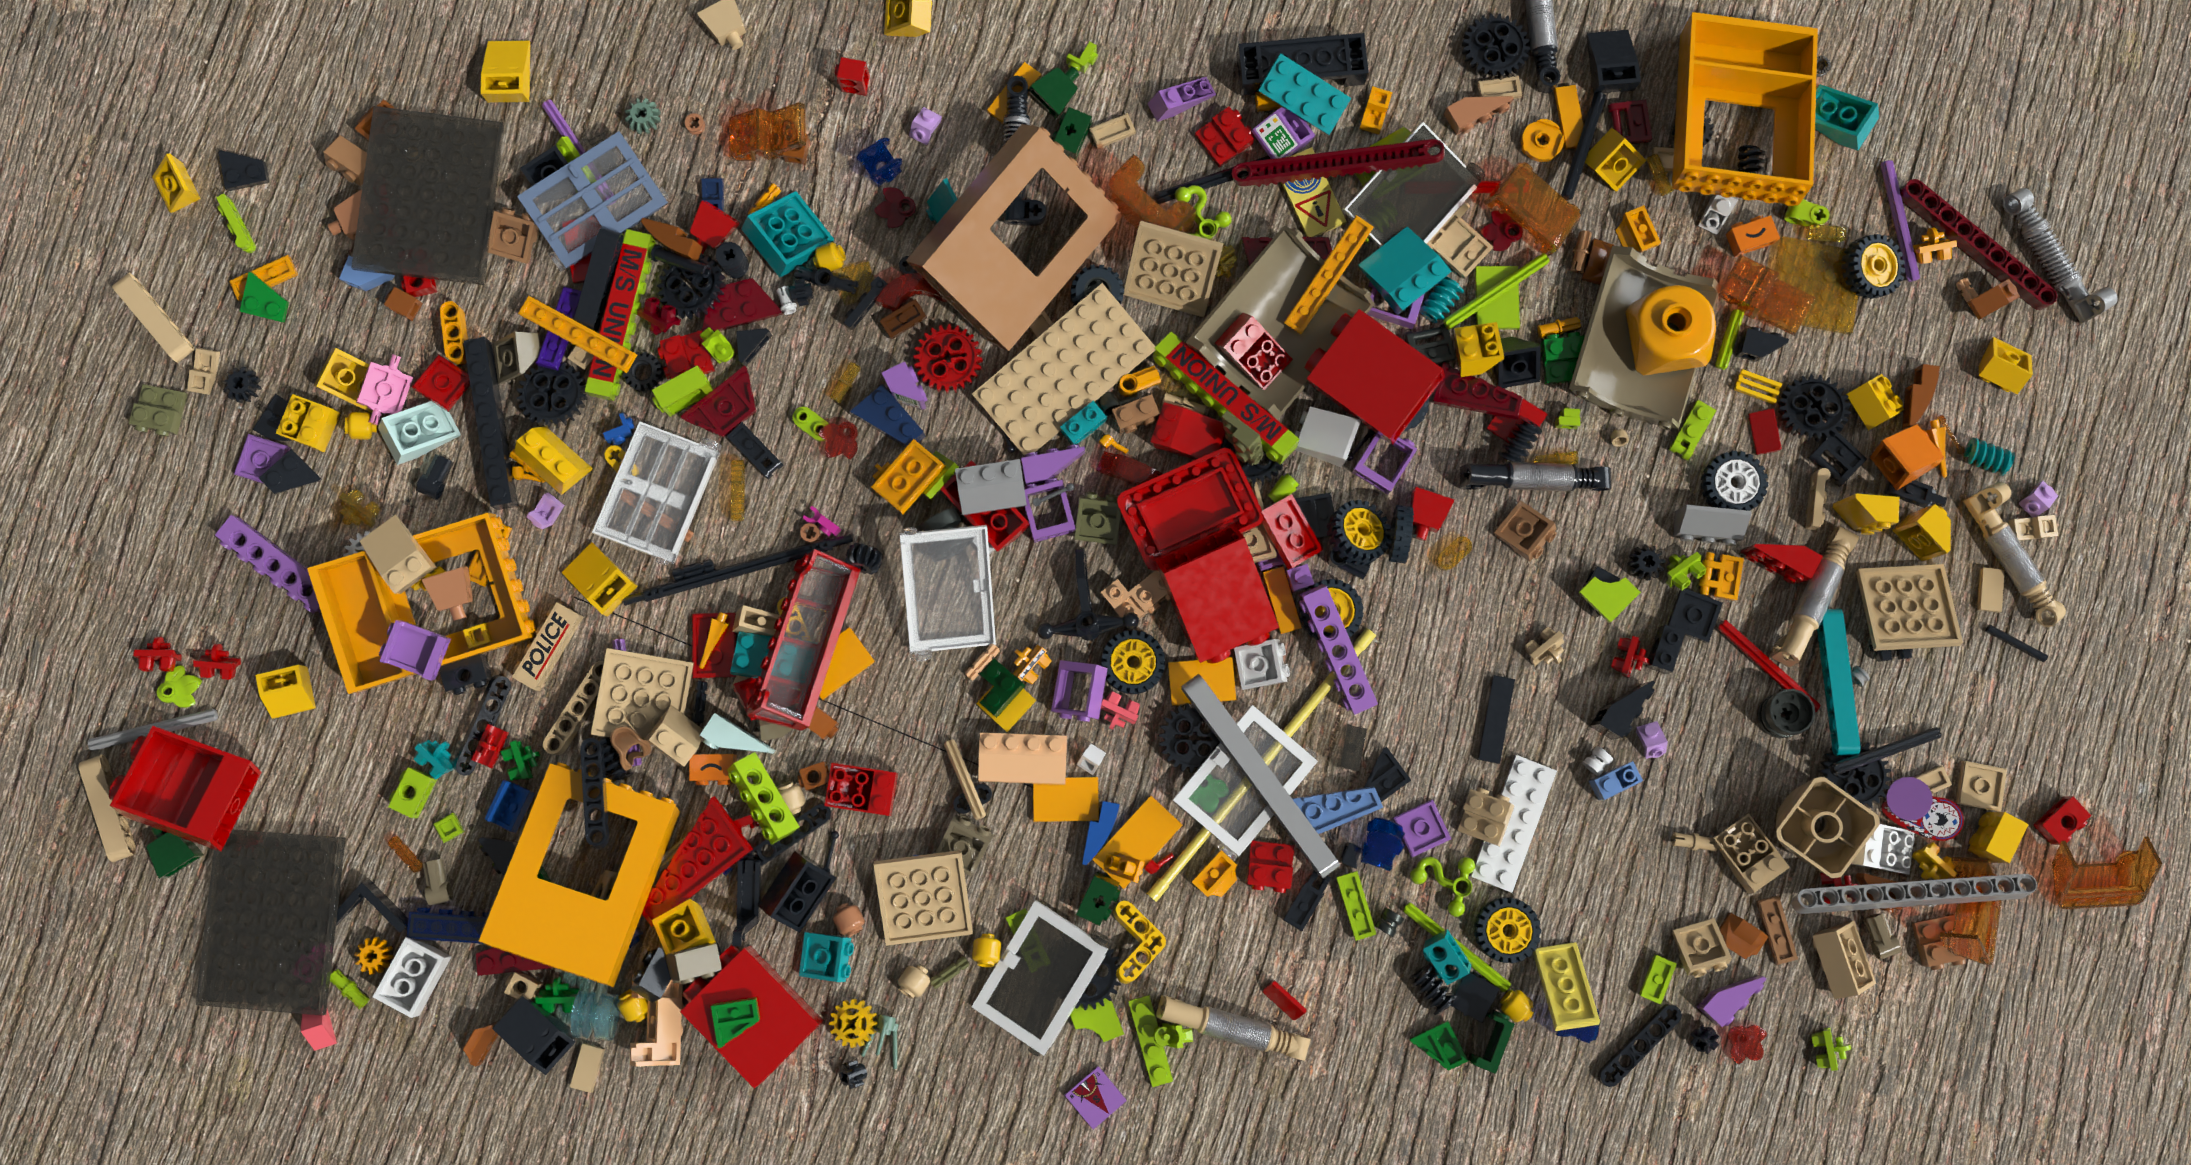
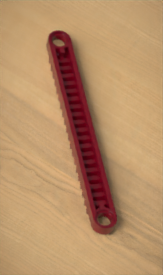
(1338, 163)

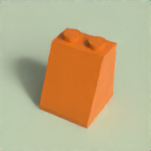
(1906, 456)

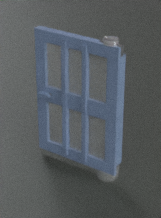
(592, 192)

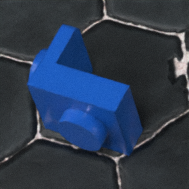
(618, 435)

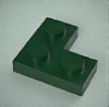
(1005, 687)

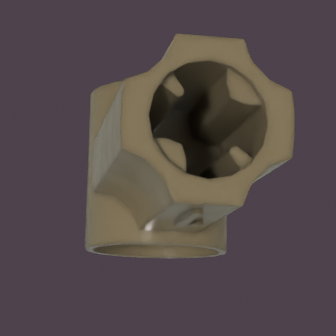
(438, 888)
(1883, 941)

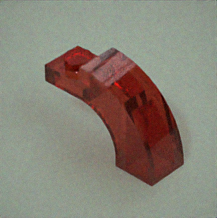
(905, 287)
(1126, 469)

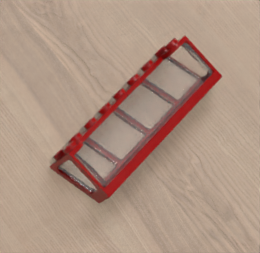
(803, 641)

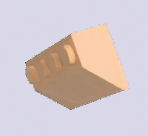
(1022, 758)

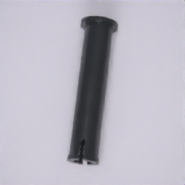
(679, 261)

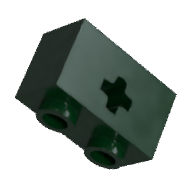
(1077, 122)
(1090, 908)

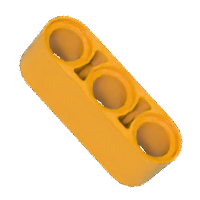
(450, 324)

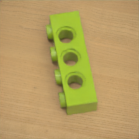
(763, 786)

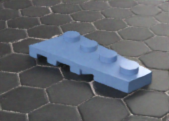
(1338, 808)

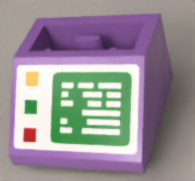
(1283, 134)
(902, 385)

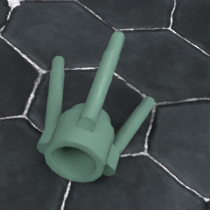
(885, 1026)

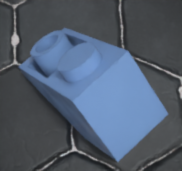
(362, 279)
(1615, 781)

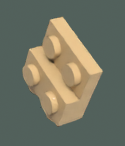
(1486, 816)
(1702, 948)

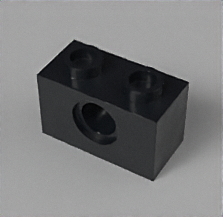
(1665, 649)
(452, 674)

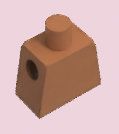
(347, 216)
(450, 591)

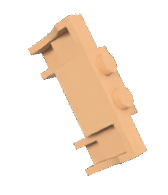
(1140, 600)
(663, 1030)

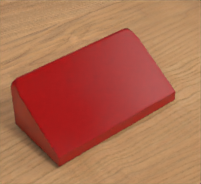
(1765, 431)
(1284, 1000)

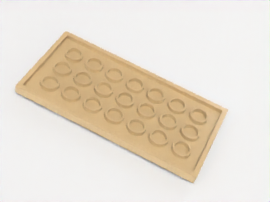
(1064, 370)

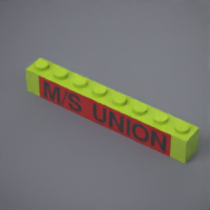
(622, 310)
(1223, 395)

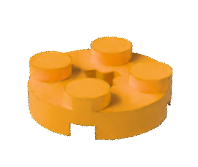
(1552, 135)

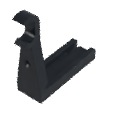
(747, 899)
(379, 900)

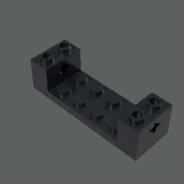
(1323, 56)

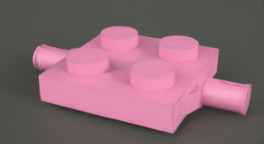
(384, 389)

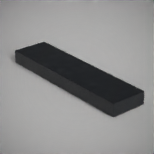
(1496, 719)

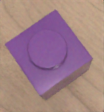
(1299, 578)

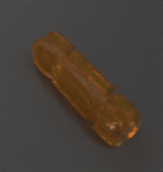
(405, 854)

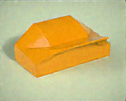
(1637, 230)
(1216, 875)

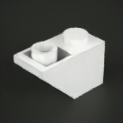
(1717, 213)

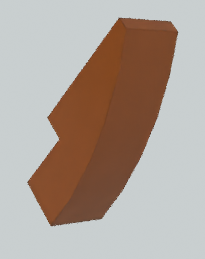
(673, 238)
(1919, 394)

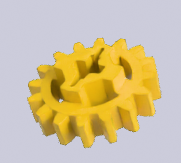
(847, 1017)

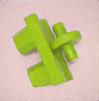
(717, 345)
(1681, 567)
(1172, 1035)
(1829, 1059)

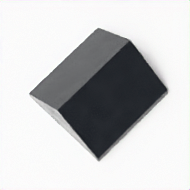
(543, 165)

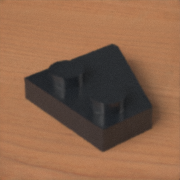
(242, 171)
(288, 474)
(1317, 512)
(1387, 775)

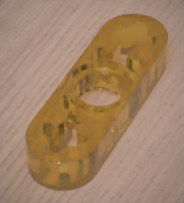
(737, 490)

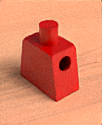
(712, 226)
(1429, 511)

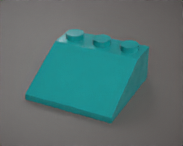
(786, 233)
(1404, 269)

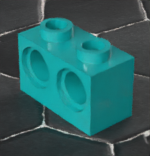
(1083, 423)
(1451, 955)

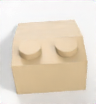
(397, 555)

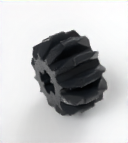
(234, 387)
(864, 558)
(1639, 565)

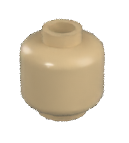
(792, 795)
(914, 981)

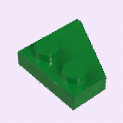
(262, 300)
(733, 1018)
(1441, 1045)

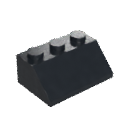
(796, 892)

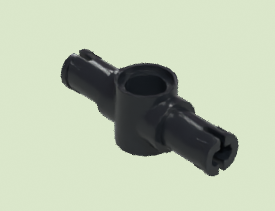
(835, 283)

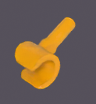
(1107, 440)
(518, 474)

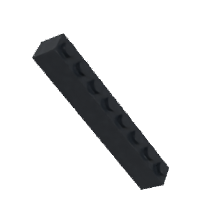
(490, 423)

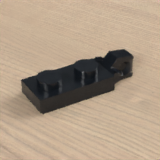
(865, 302)
(1917, 494)

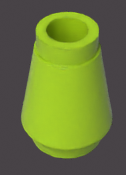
(1284, 487)

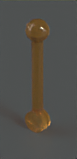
(1942, 420)

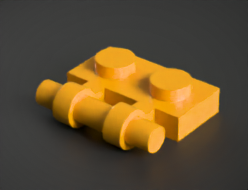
(1728, 576)

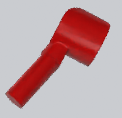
(1152, 867)

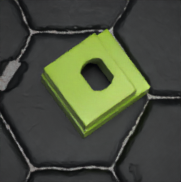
(1568, 419)

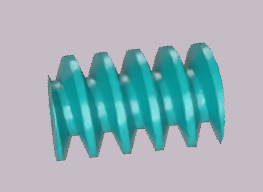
(1441, 299)
(1989, 455)

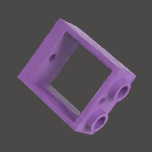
(1408, 322)
(1374, 478)
(1053, 531)
(1064, 687)

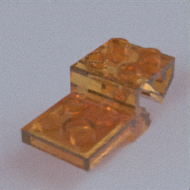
(767, 132)
(1764, 296)

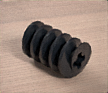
(1750, 159)
(732, 260)
(1521, 441)
(612, 761)
(1432, 989)

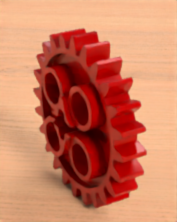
(944, 340)

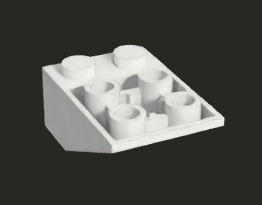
(1887, 850)

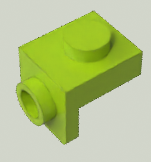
(1087, 58)

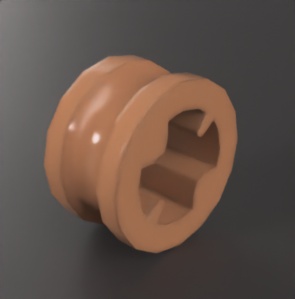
(695, 131)
(804, 536)

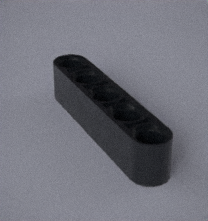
(599, 278)
(590, 783)

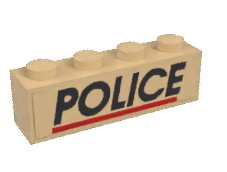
(547, 646)

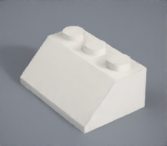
(412, 977)

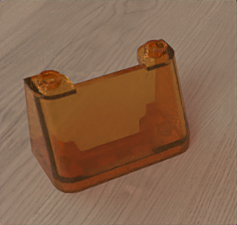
(1535, 207)

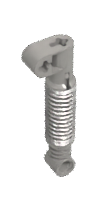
(2056, 262)

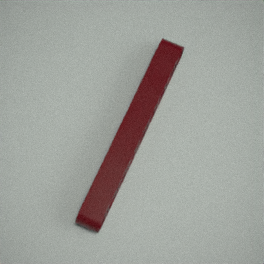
(1987, 245)

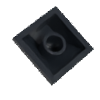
(1519, 364)

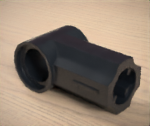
(432, 482)
(1356, 570)

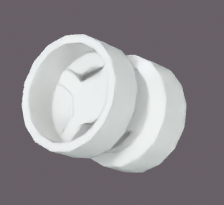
(1597, 761)

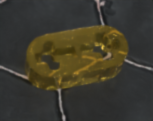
(1826, 233)
(1179, 392)
(1457, 556)

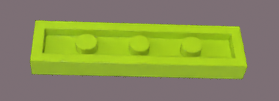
(1153, 1054)

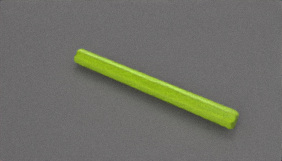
(1496, 291)
(1477, 963)

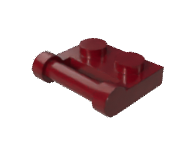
(1636, 118)

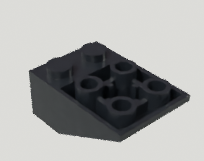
(1612, 61)
(1615, 717)
(534, 1034)

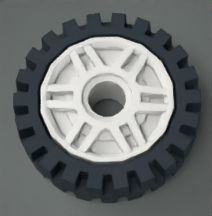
(1745, 471)

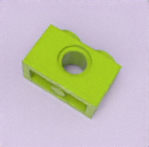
(423, 787)

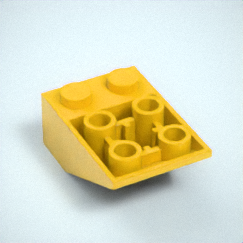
(506, 72)
(599, 579)

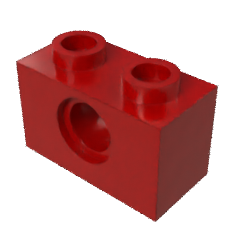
(2050, 823)

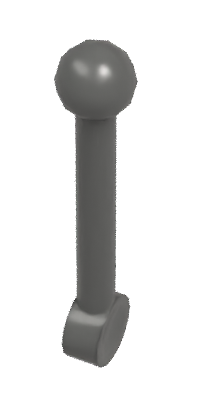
(1037, 502)

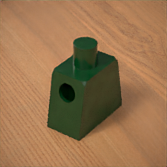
(1055, 89)
(171, 853)

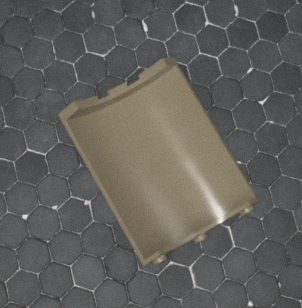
(1269, 294)
(1606, 360)

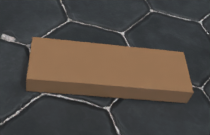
(1777, 930)

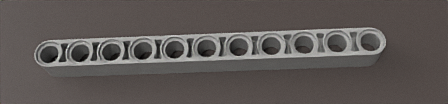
(1260, 776)
(1923, 889)

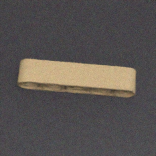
(153, 317)
(569, 713)
(111, 825)

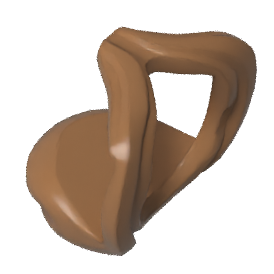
(622, 740)

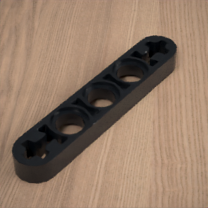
(481, 713)
(779, 848)
(1650, 1042)

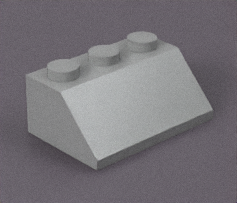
(990, 487)
(1711, 524)

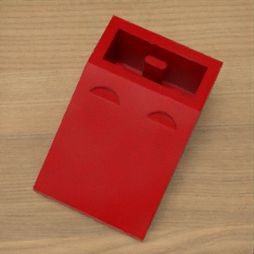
(1253, 350)
(1791, 561)
(861, 789)

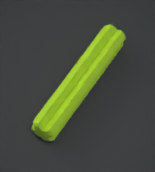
(1729, 339)

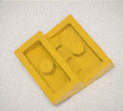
(1013, 711)

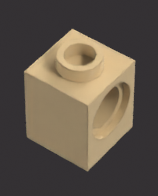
(532, 986)

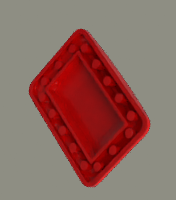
(1189, 505)

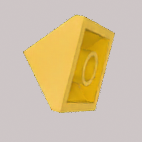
(174, 184)

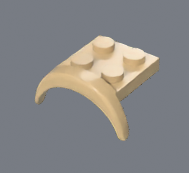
(1460, 244)

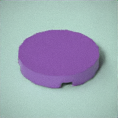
(1909, 798)

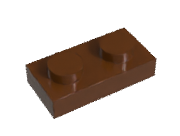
(903, 319)

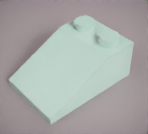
(417, 431)
(727, 735)

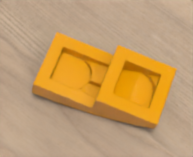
(1375, 110)

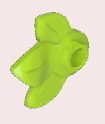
(181, 686)

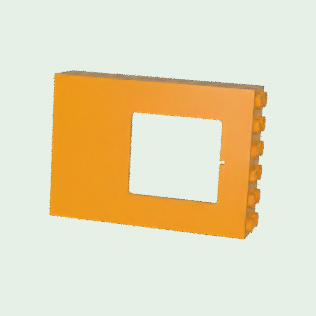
(1754, 67)
(362, 606)
(564, 924)

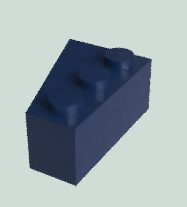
(887, 416)

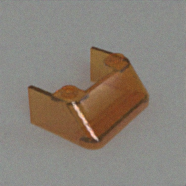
(2105, 883)
(1975, 922)

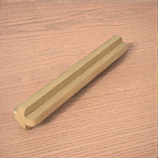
(964, 779)

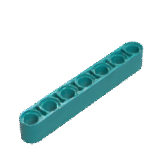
(1838, 684)

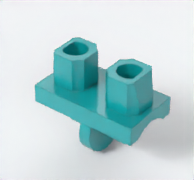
(436, 755)

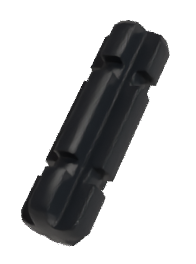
(693, 569)
(699, 701)

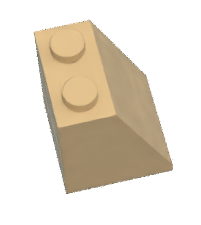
(675, 736)

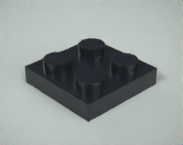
(1695, 614)

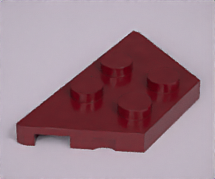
(740, 305)
(724, 406)

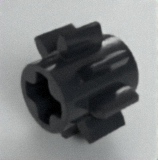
(801, 292)
(1704, 1039)
(853, 1074)

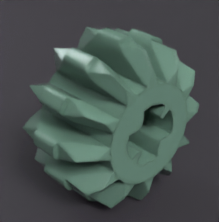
(639, 123)

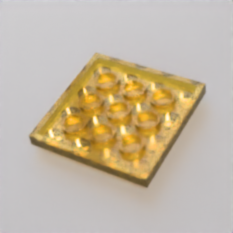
(1819, 272)

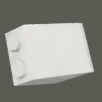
(1326, 435)

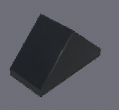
(750, 343)

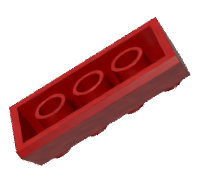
(1002, 525)

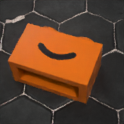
(1753, 235)
(711, 768)

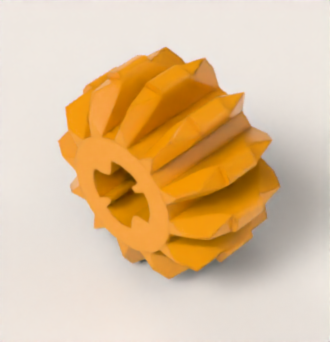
(369, 963)

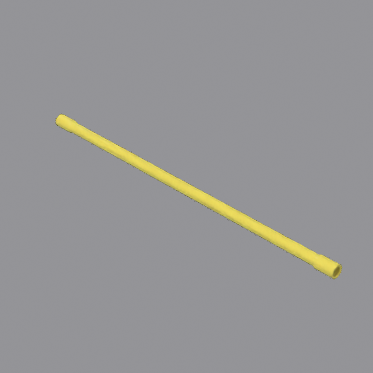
(1163, 883)

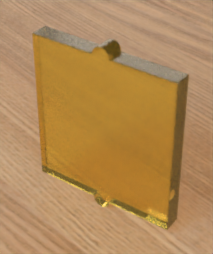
(861, 273)

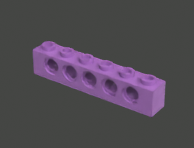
(230, 535)
(1364, 697)

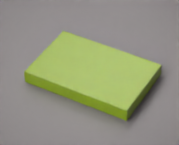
(1504, 308)

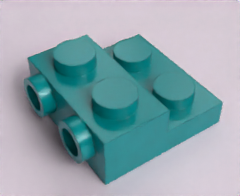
(826, 957)

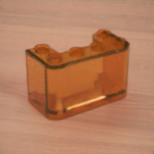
(1138, 206)

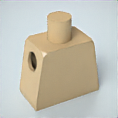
(724, 23)

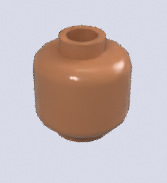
(848, 919)

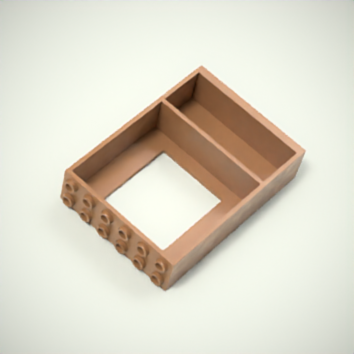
(978, 270)

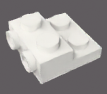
(1261, 664)

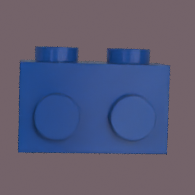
(509, 806)

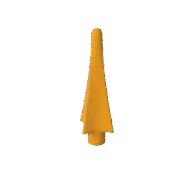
(1937, 436)
(716, 630)

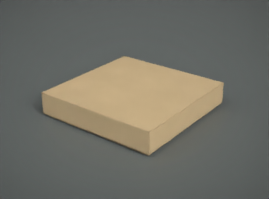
(1981, 786)

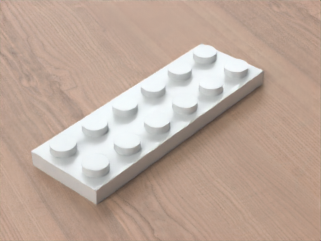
(1528, 790)

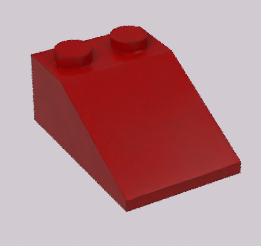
(1187, 432)

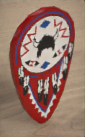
(1939, 824)

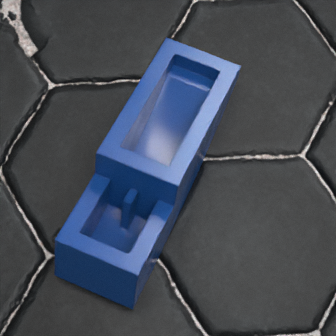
(1100, 831)

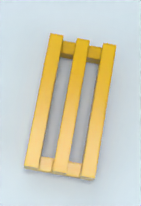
(1775, 392)

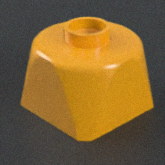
(1662, 349)

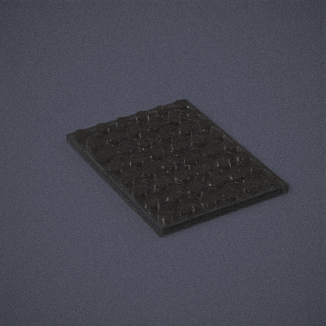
(428, 196)
(271, 922)

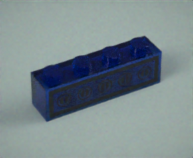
(446, 925)

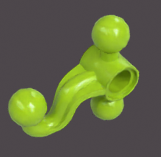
(1222, 219)
(1465, 866)

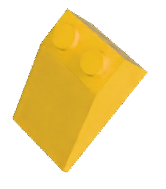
(343, 377)

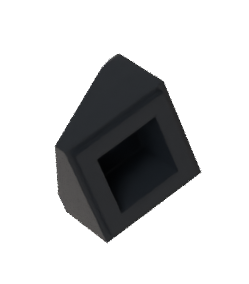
(1350, 855)

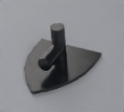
(271, 418)

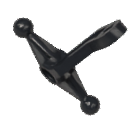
(1097, 623)

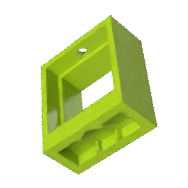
(682, 391)

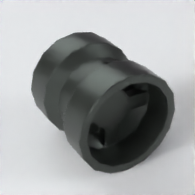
(1391, 917)

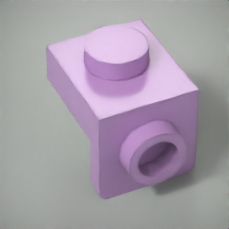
(924, 125)
(2039, 499)
(546, 511)
(1652, 739)

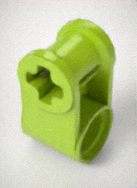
(1805, 214)

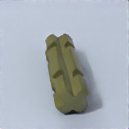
(949, 972)

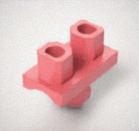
(1128, 714)

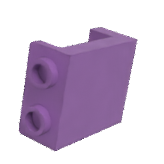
(414, 649)

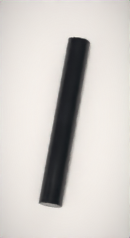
(2016, 643)

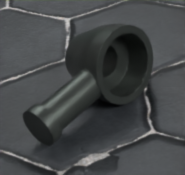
(1109, 401)

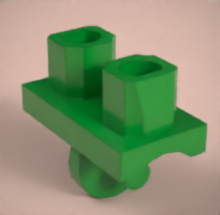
(517, 752)
(555, 994)

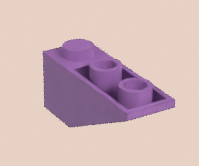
(1180, 98)
(1046, 466)
(1726, 1001)

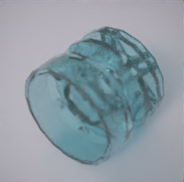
(590, 1015)

